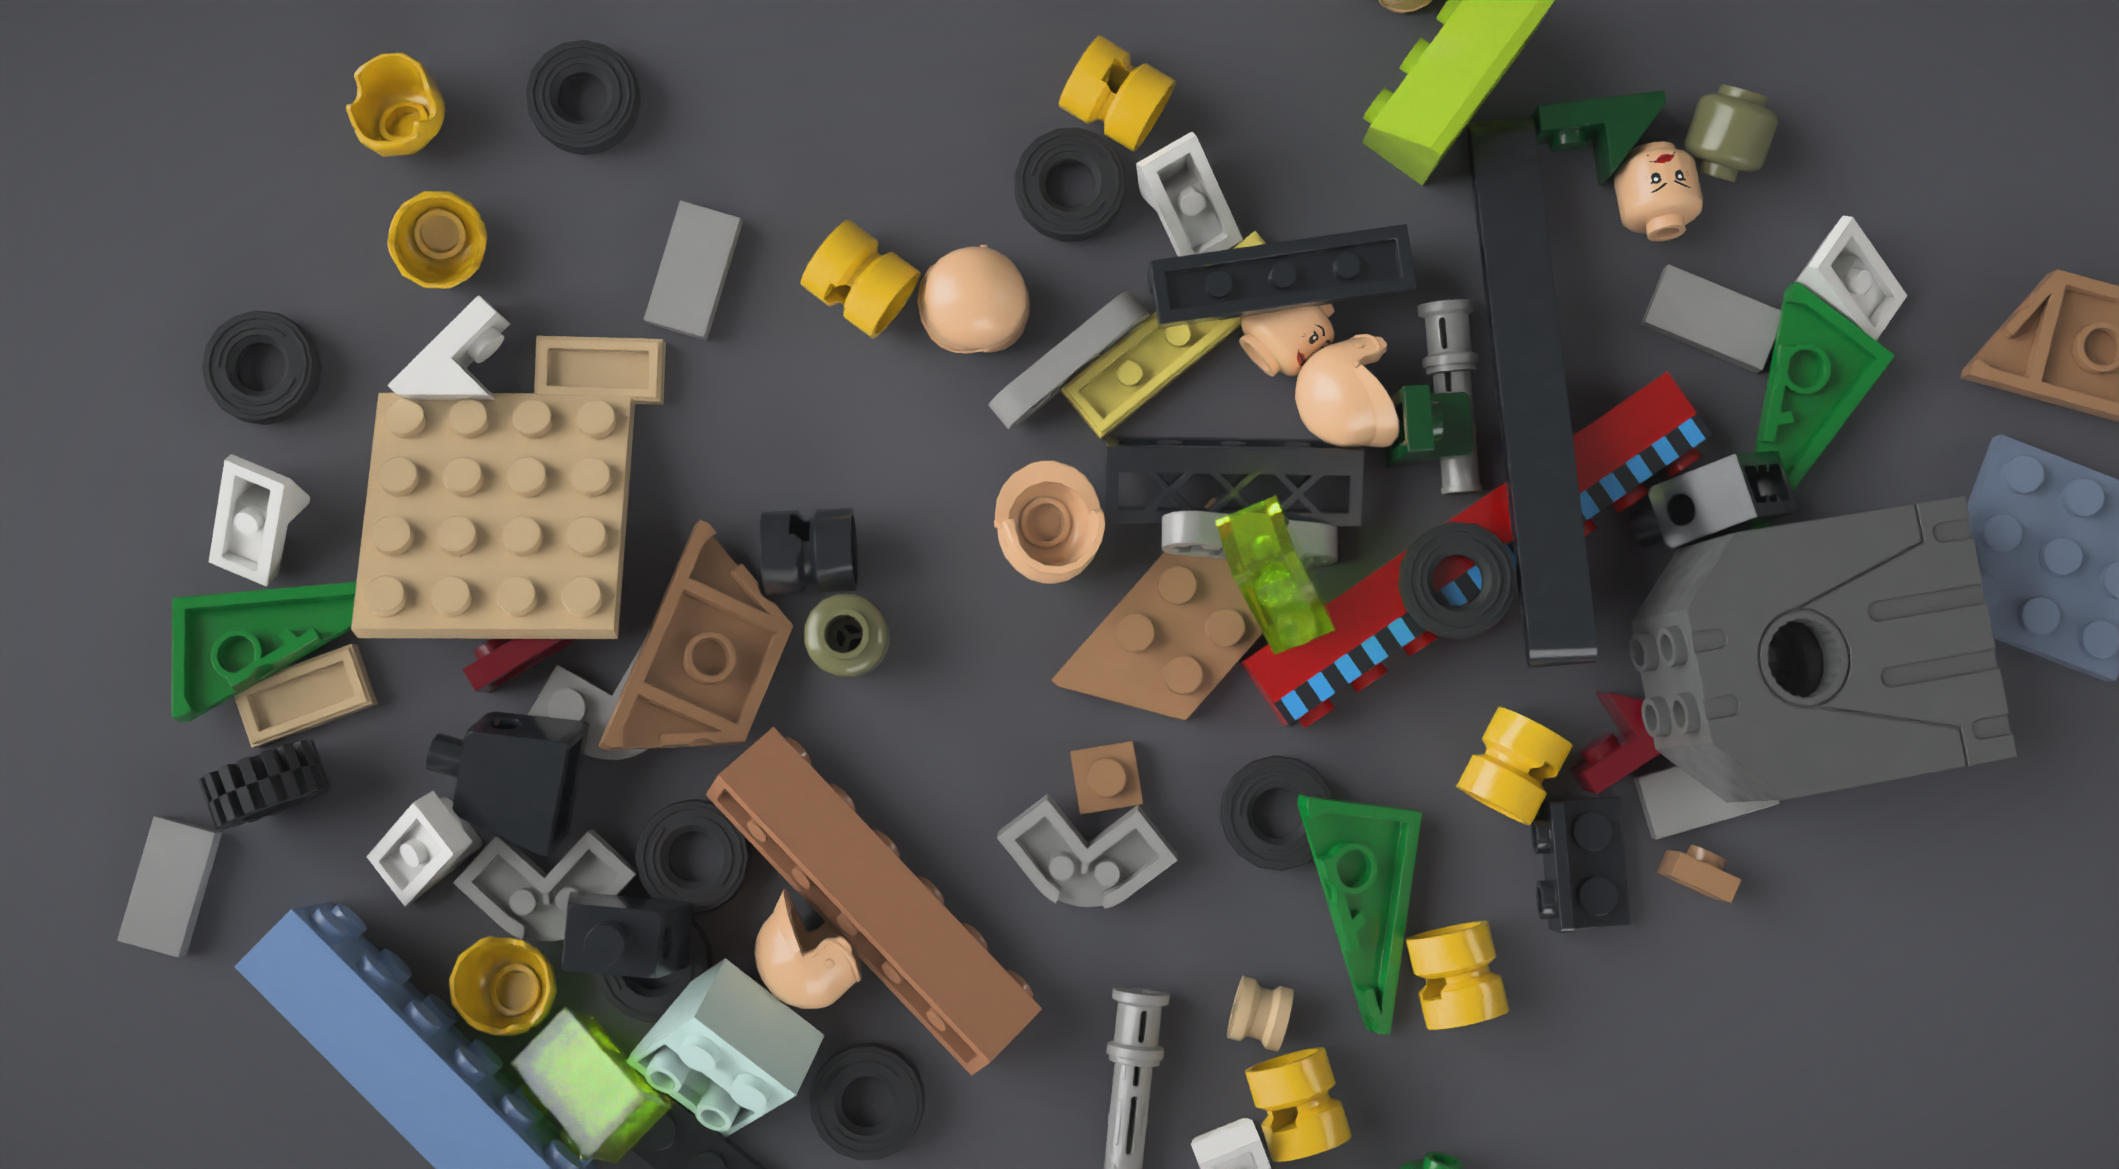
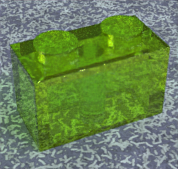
(1274, 575)
(588, 1087)

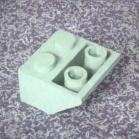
(727, 1050)

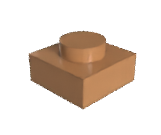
(1106, 777)
(1700, 872)

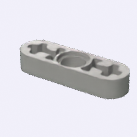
(1068, 359)
(1197, 536)

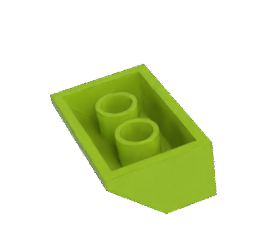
(1449, 81)

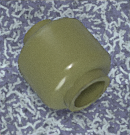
(1731, 132)
(830, 619)

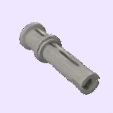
(1451, 364)
(1135, 1055)

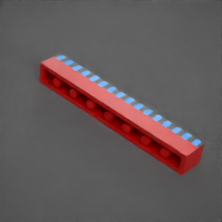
(1612, 458)

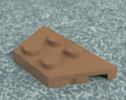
(2058, 347)
(1166, 638)
(702, 656)

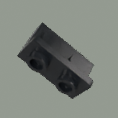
(1581, 864)

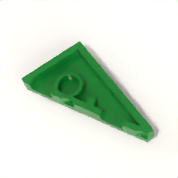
(1814, 380)
(243, 637)
(1366, 875)

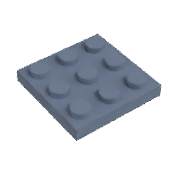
(2049, 555)

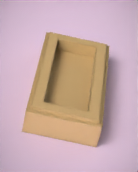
(601, 367)
(306, 696)

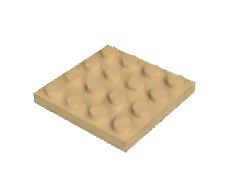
(495, 518)

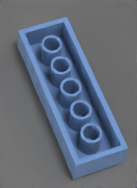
(399, 1045)

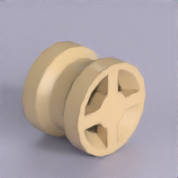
(1260, 1013)

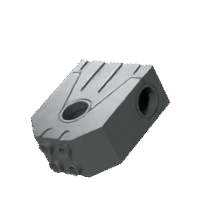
(1873, 645)

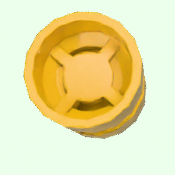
(1116, 93)
(861, 279)
(1514, 765)
(1457, 975)
(1298, 1105)

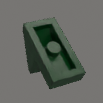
(1610, 122)
(1430, 426)

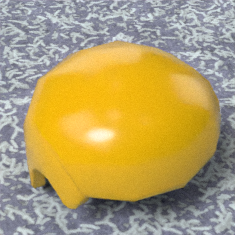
(396, 105)
(437, 239)
(503, 986)

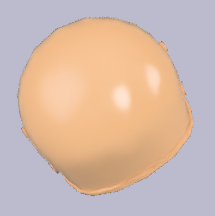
(974, 301)
(1343, 399)
(1049, 521)
(802, 964)

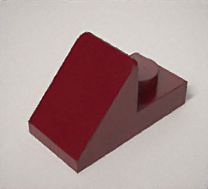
(508, 658)
(1610, 757)

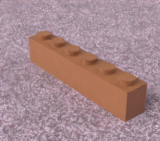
(874, 900)

